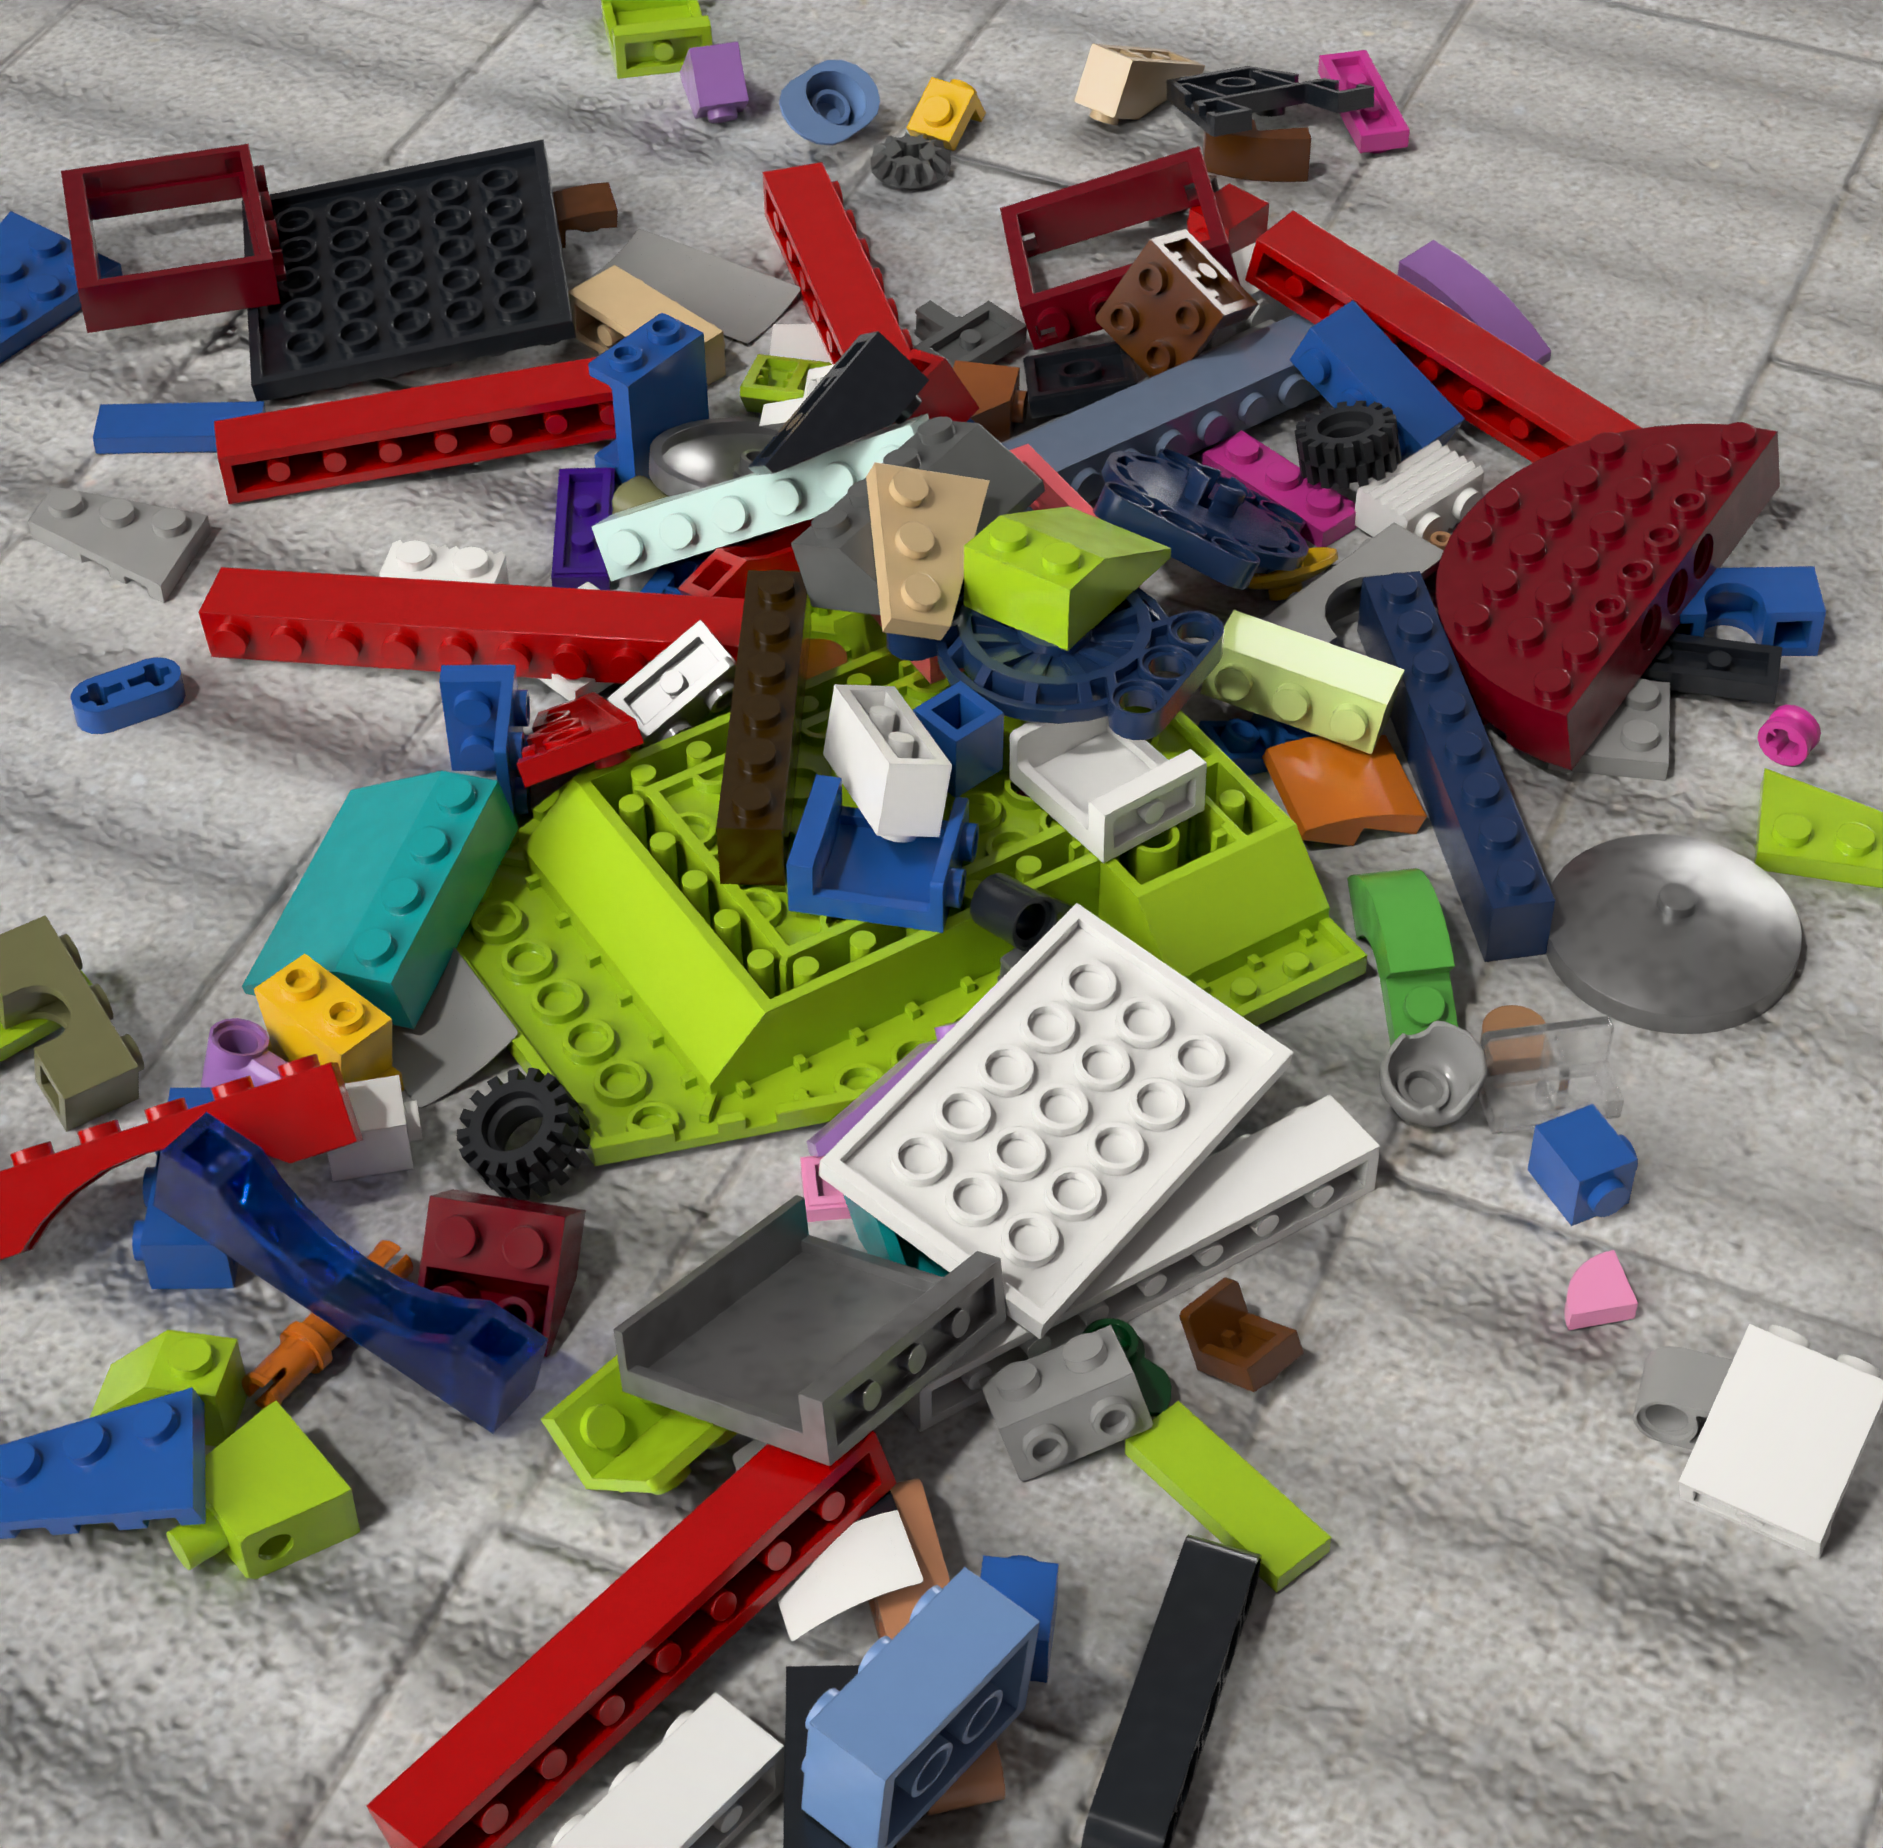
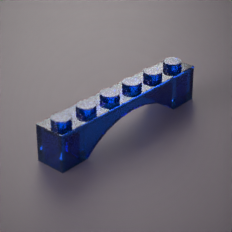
(448, 1344)

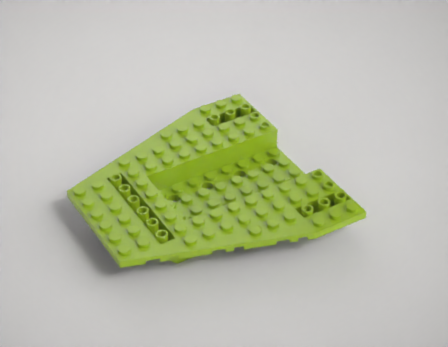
(726, 1017)

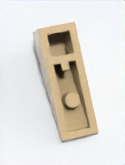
(1129, 80)

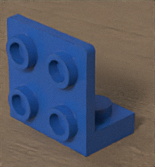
(486, 725)

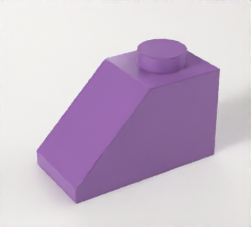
(715, 82)

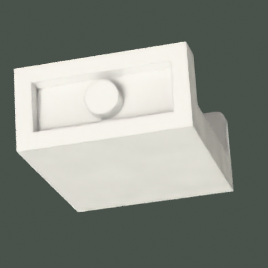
(1103, 785)
(1783, 1438)

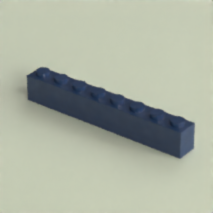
(1457, 771)

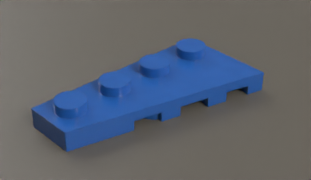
(109, 1470)

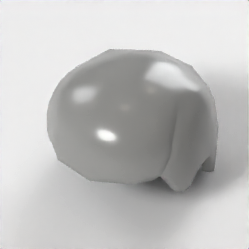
(1433, 1074)

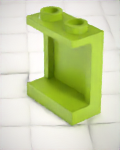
(653, 34)

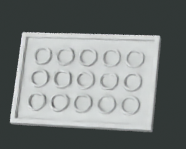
(1057, 1115)

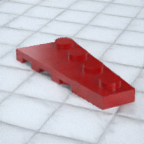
(577, 735)

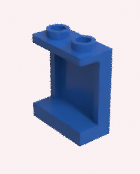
(655, 386)
(853, 874)

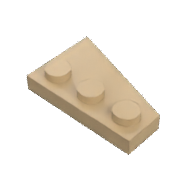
(919, 544)

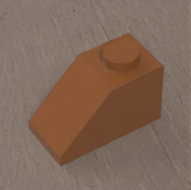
(997, 395)

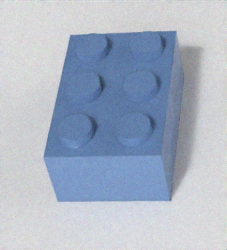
(917, 1712)

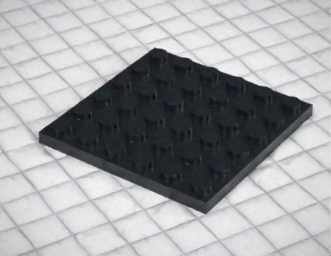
(411, 272)

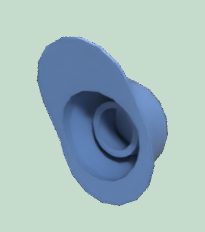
(830, 102)

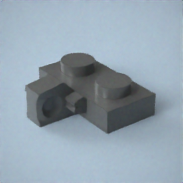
(977, 337)

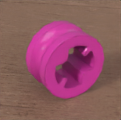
(1789, 735)

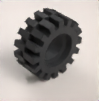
(1348, 444)
(503, 1113)

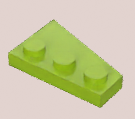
(1817, 833)

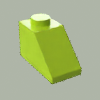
(176, 1363)

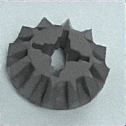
(910, 161)

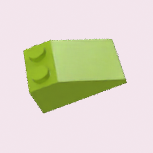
(1055, 571)

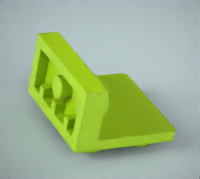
(626, 1440)

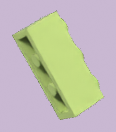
(1304, 682)

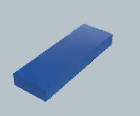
(164, 426)

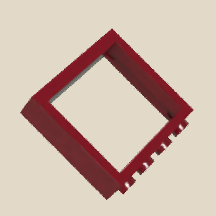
(162, 185)
(1092, 211)

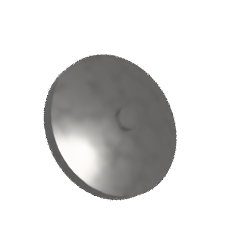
(706, 453)
(1672, 934)

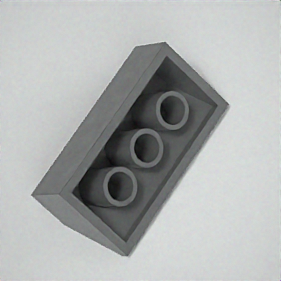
(838, 546)

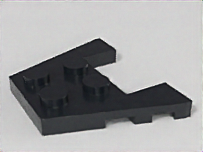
(1226, 98)

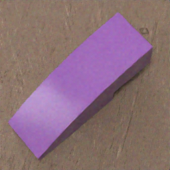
(1472, 295)

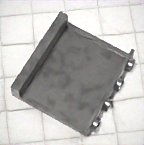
(804, 1336)

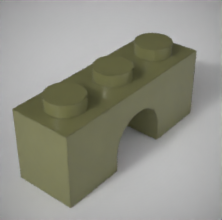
(89, 1064)

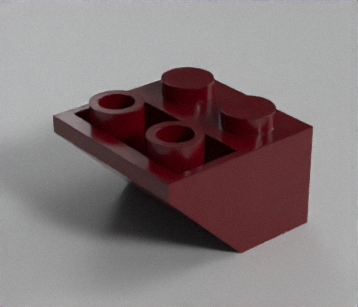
(505, 1253)

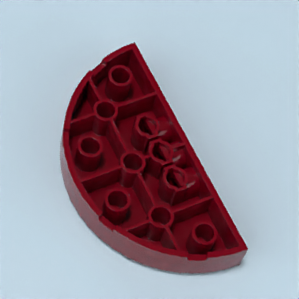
(1583, 568)

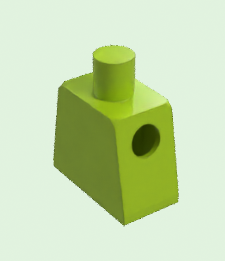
(267, 1500)

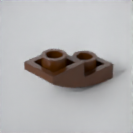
(1260, 154)
(585, 208)

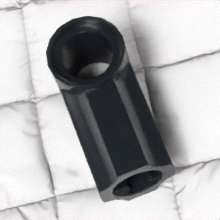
(1015, 910)

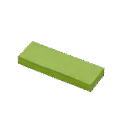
(1228, 1495)

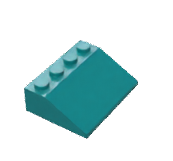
(394, 888)

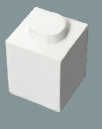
(386, 1131)

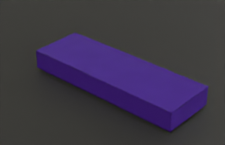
(582, 501)

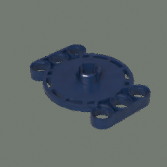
(1201, 516)
(1090, 681)

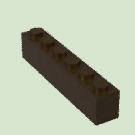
(764, 730)

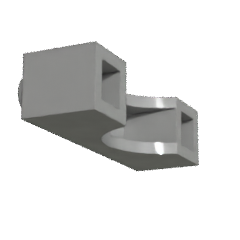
(1336, 594)

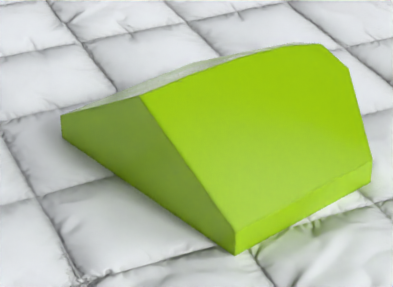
(775, 380)

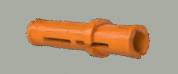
(309, 1344)

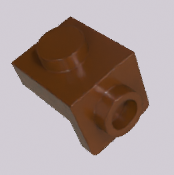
(1235, 1343)

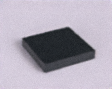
(1076, 377)

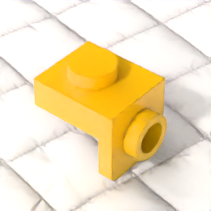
(946, 111)

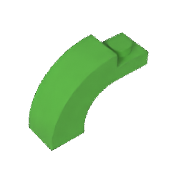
(1410, 947)

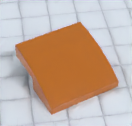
(1342, 790)

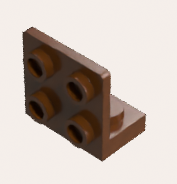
(1172, 303)

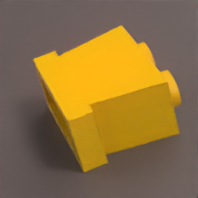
(320, 1015)

